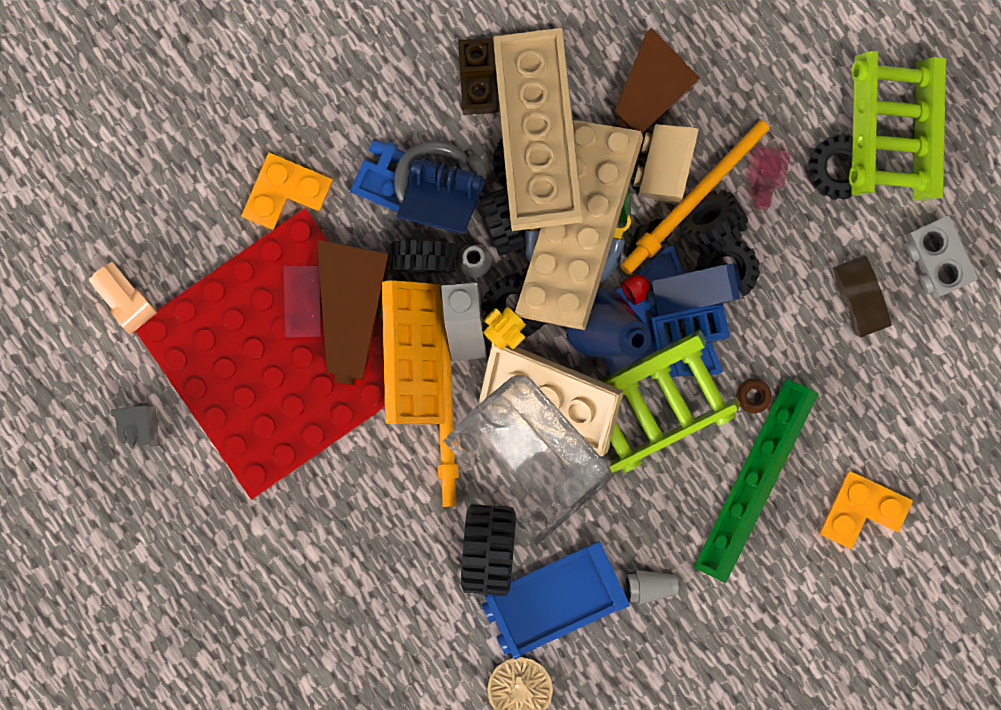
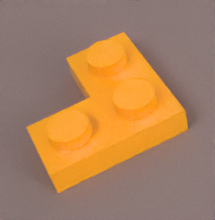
(278, 183)
(860, 500)

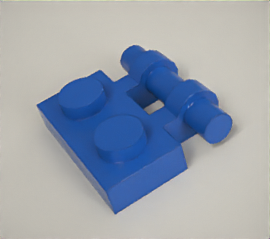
(376, 181)

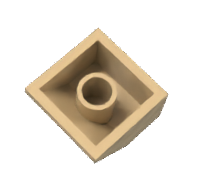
(667, 163)

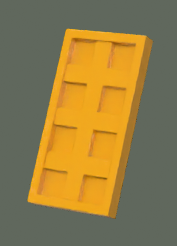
(412, 353)

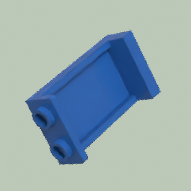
(556, 600)

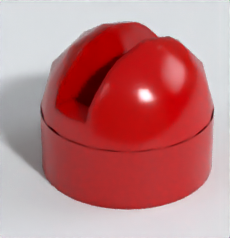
(635, 288)

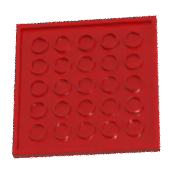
(245, 382)

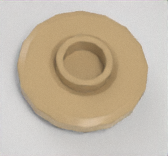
(520, 686)

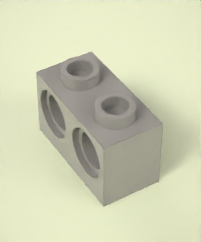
(950, 254)

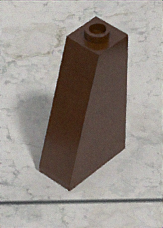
(350, 306)

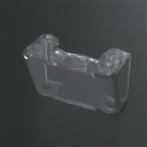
(537, 449)

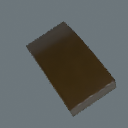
(477, 76)
(863, 296)

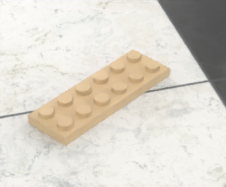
(537, 129)
(573, 256)

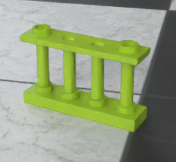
(928, 132)
(658, 367)

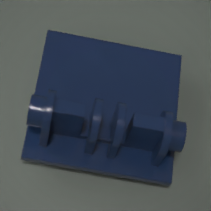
(441, 196)

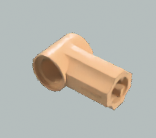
(127, 303)

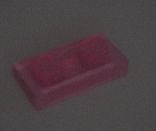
(302, 301)

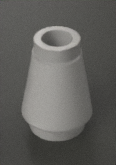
(478, 269)
(649, 586)

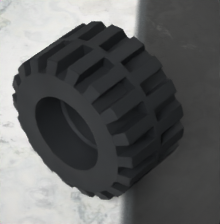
(488, 549)

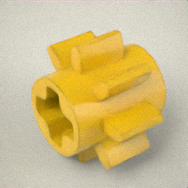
(504, 328)

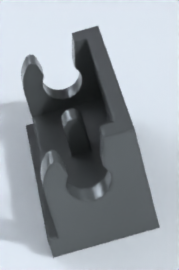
(138, 422)

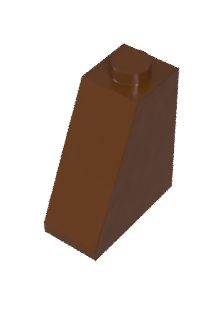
(654, 85)

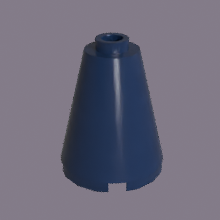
(611, 329)

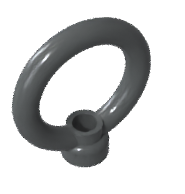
(462, 162)

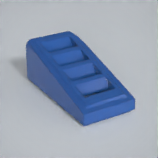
(718, 321)

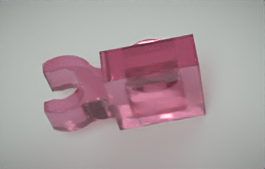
(769, 171)

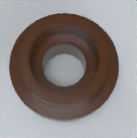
(762, 388)

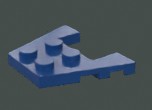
(661, 267)

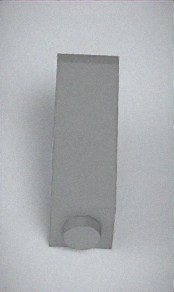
(464, 321)

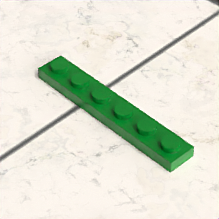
(756, 480)

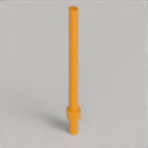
(650, 243)
(448, 470)

